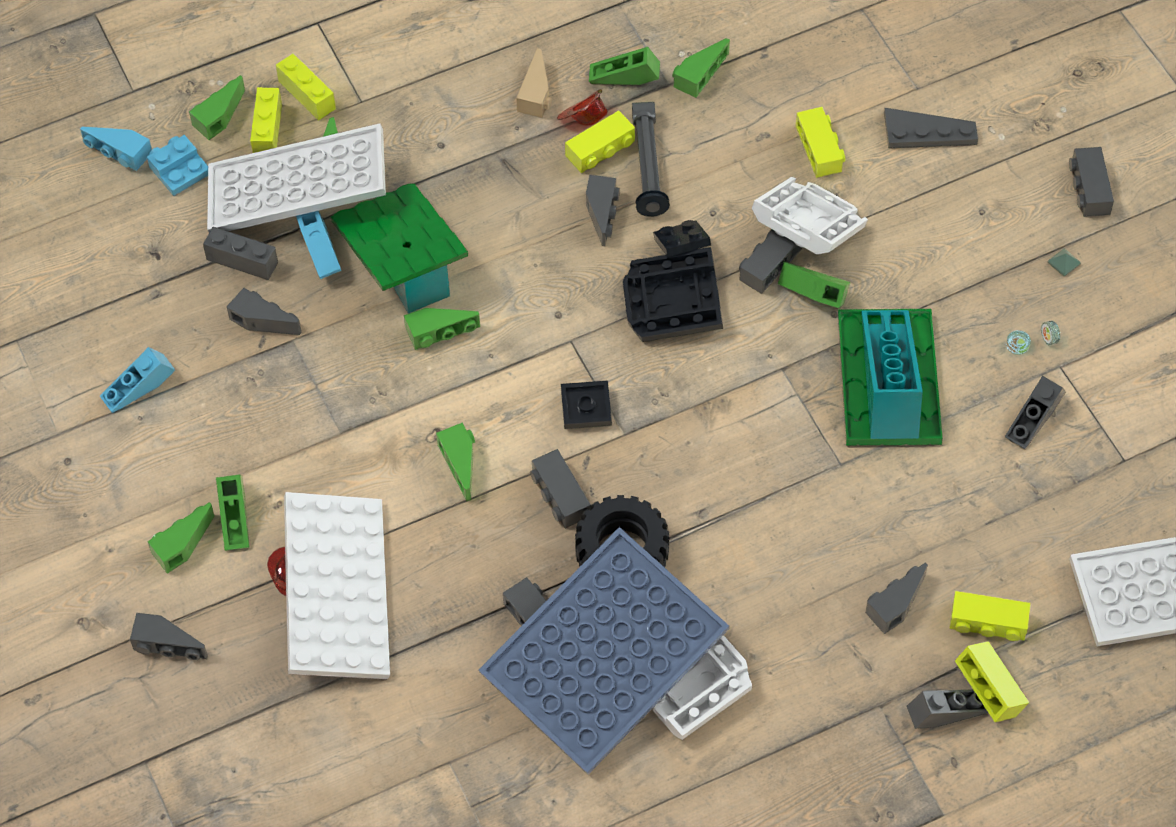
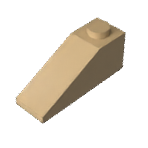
(534, 92)

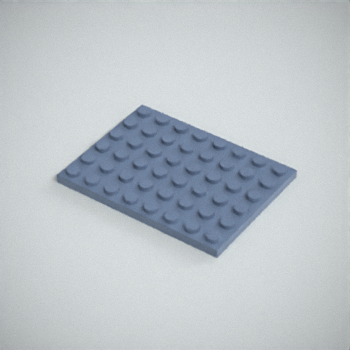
(603, 650)

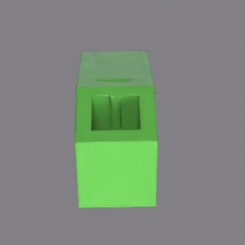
(217, 110)
(814, 285)
(435, 325)
(178, 542)

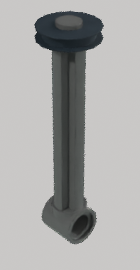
(651, 201)

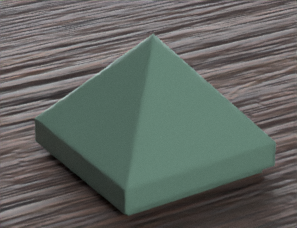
(1064, 262)

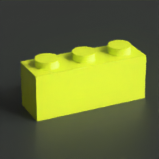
(305, 86)
(266, 119)
(600, 142)
(819, 142)
(989, 616)
(991, 681)

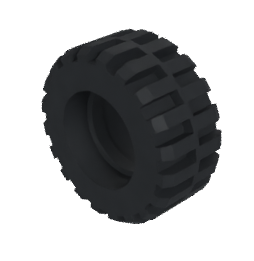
(628, 515)

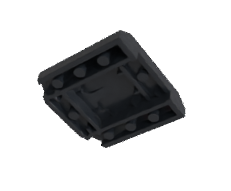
(672, 295)

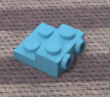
(177, 164)

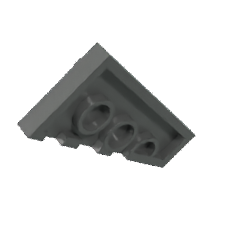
(916, 129)

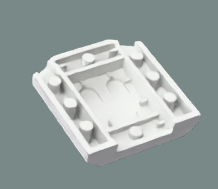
(808, 215)
(705, 690)

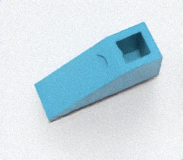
(120, 144)
(319, 243)
(138, 379)

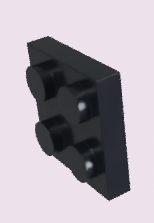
(681, 238)
(586, 404)

